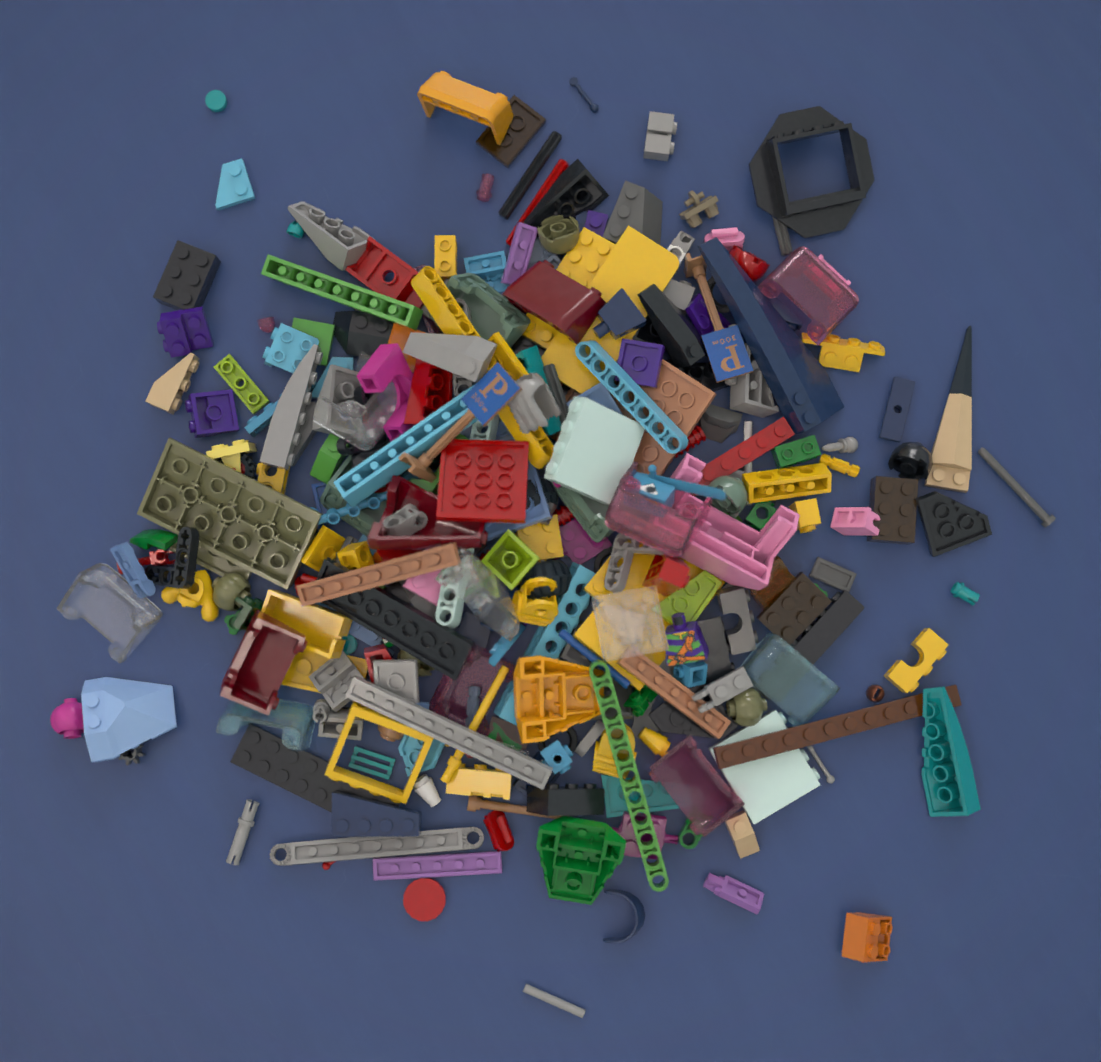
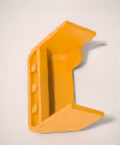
(467, 101)

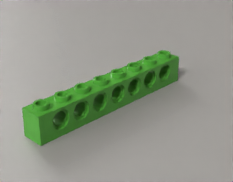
(342, 292)

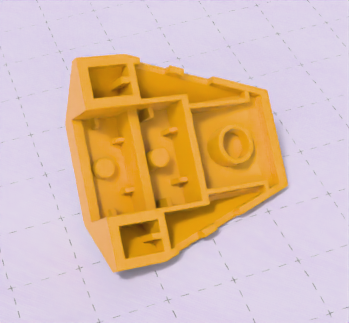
(552, 696)

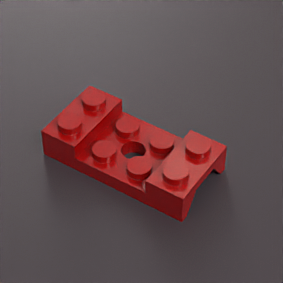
(376, 264)

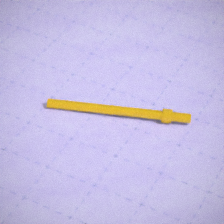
(455, 761)

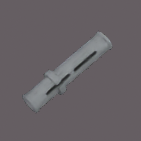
(242, 832)

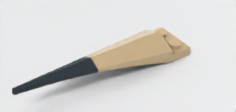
(953, 441)

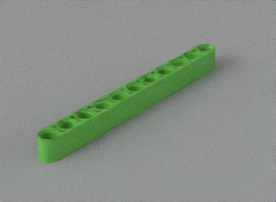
(634, 784)

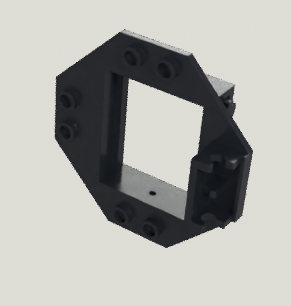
(819, 213)

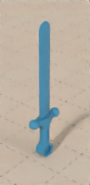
(686, 486)

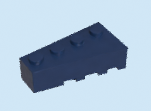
(371, 818)

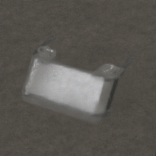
(358, 423)

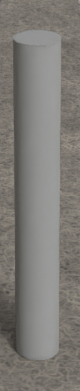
(553, 1000)

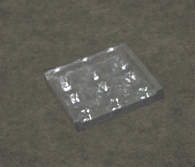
(629, 623)

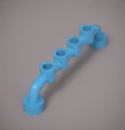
(373, 502)

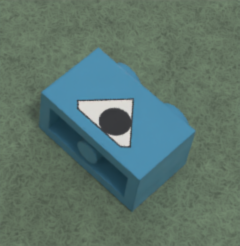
(656, 490)

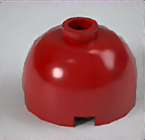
(751, 264)

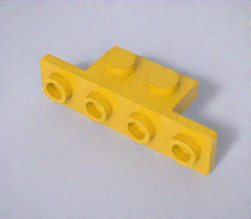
(844, 353)

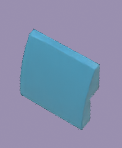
(489, 268)

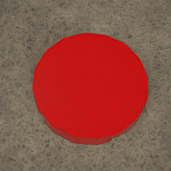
(424, 899)

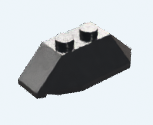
(361, 332)

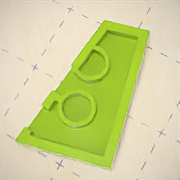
(690, 599)

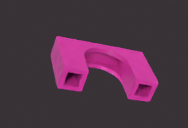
(382, 367)

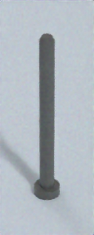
(1017, 488)

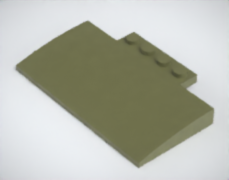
(238, 519)

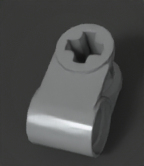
(403, 521)

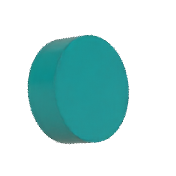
(216, 101)
(350, 644)

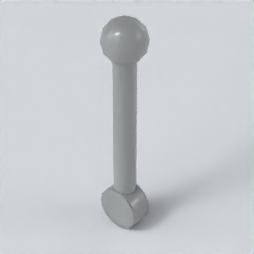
(830, 779)

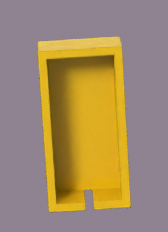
(319, 624)

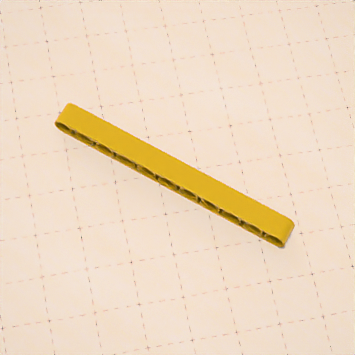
(455, 322)

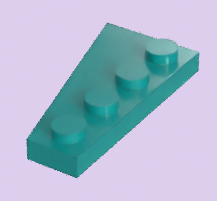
(615, 803)

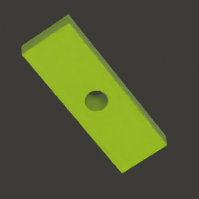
(249, 392)

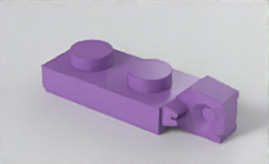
(735, 892)

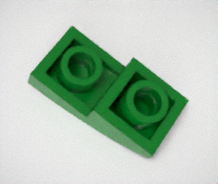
(154, 537)

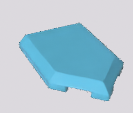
(410, 748)

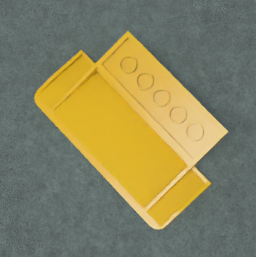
(598, 263)

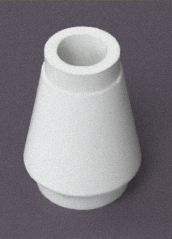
(426, 789)

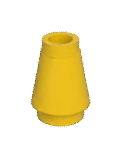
(654, 741)

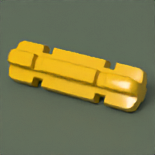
(839, 465)

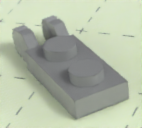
(724, 688)

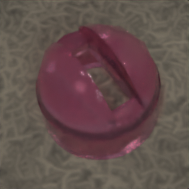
(266, 324)

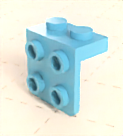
(288, 348)

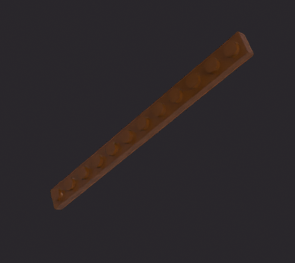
(825, 729)

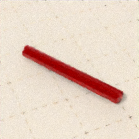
(556, 172)

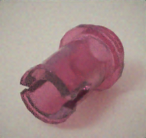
(485, 188)

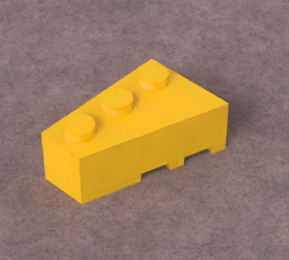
(480, 782)

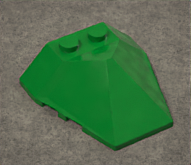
(578, 857)

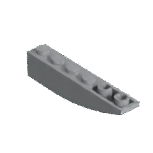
(289, 413)

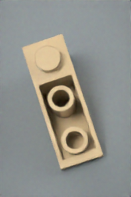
(169, 388)

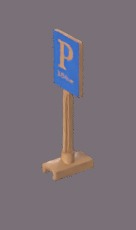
(724, 345)
(484, 403)

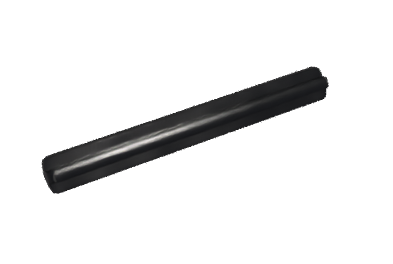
(530, 175)

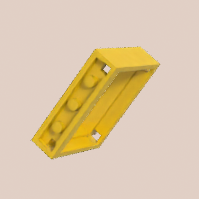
(360, 781)

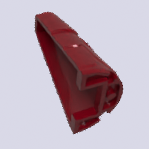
(435, 532)

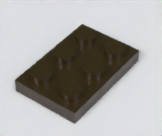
(794, 608)

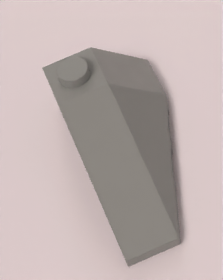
(336, 241)

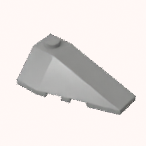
(458, 354)

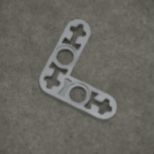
(624, 551)

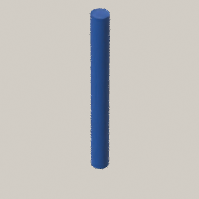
(592, 656)

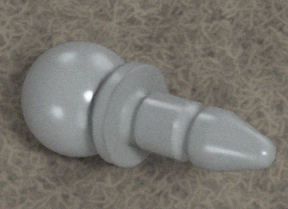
(844, 445)

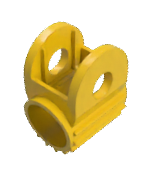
(531, 610)
(603, 757)

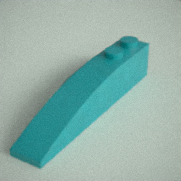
(947, 764)

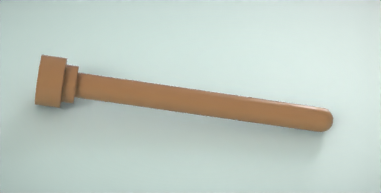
(476, 803)

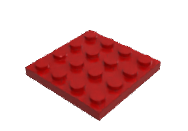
(483, 481)

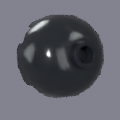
(911, 461)

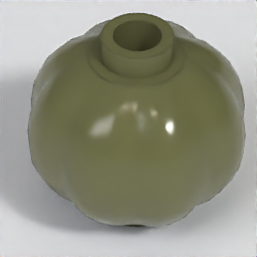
(228, 588)
(746, 707)

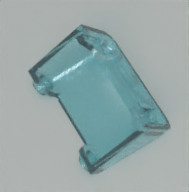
(788, 679)
(291, 716)

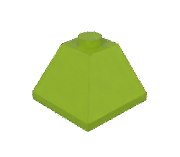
(510, 559)

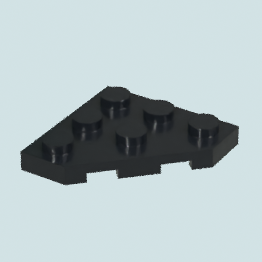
(950, 523)
(671, 720)

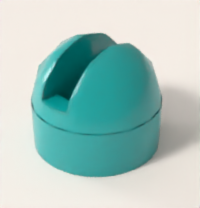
(295, 230)

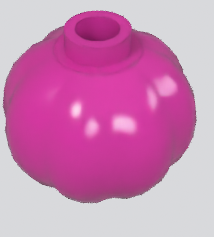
(68, 719)

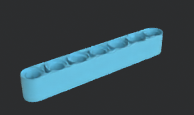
(641, 399)

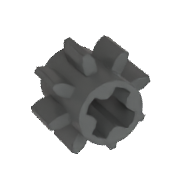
(135, 755)

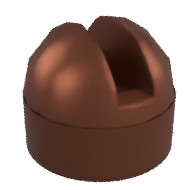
(871, 692)

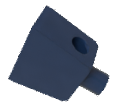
(619, 317)

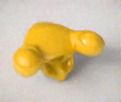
(199, 594)

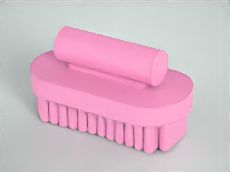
(727, 237)

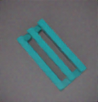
(377, 773)

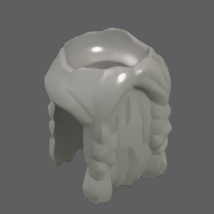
(533, 403)

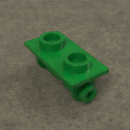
(639, 699)

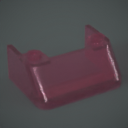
(652, 521)

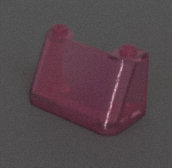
(812, 289)
(452, 695)
(695, 786)

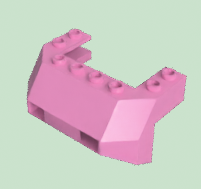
(729, 546)

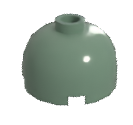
(735, 493)

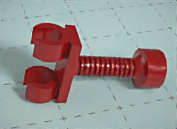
(156, 557)

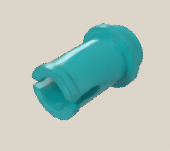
(964, 593)

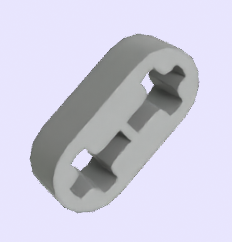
(590, 737)

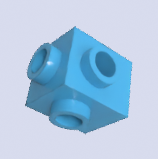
(691, 673)
(557, 749)

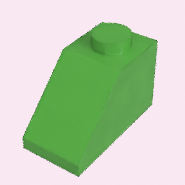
(327, 460)

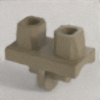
(691, 214)

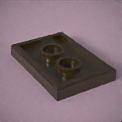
(520, 132)

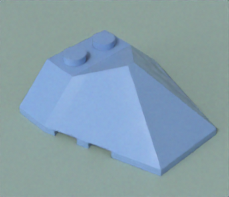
(124, 714)

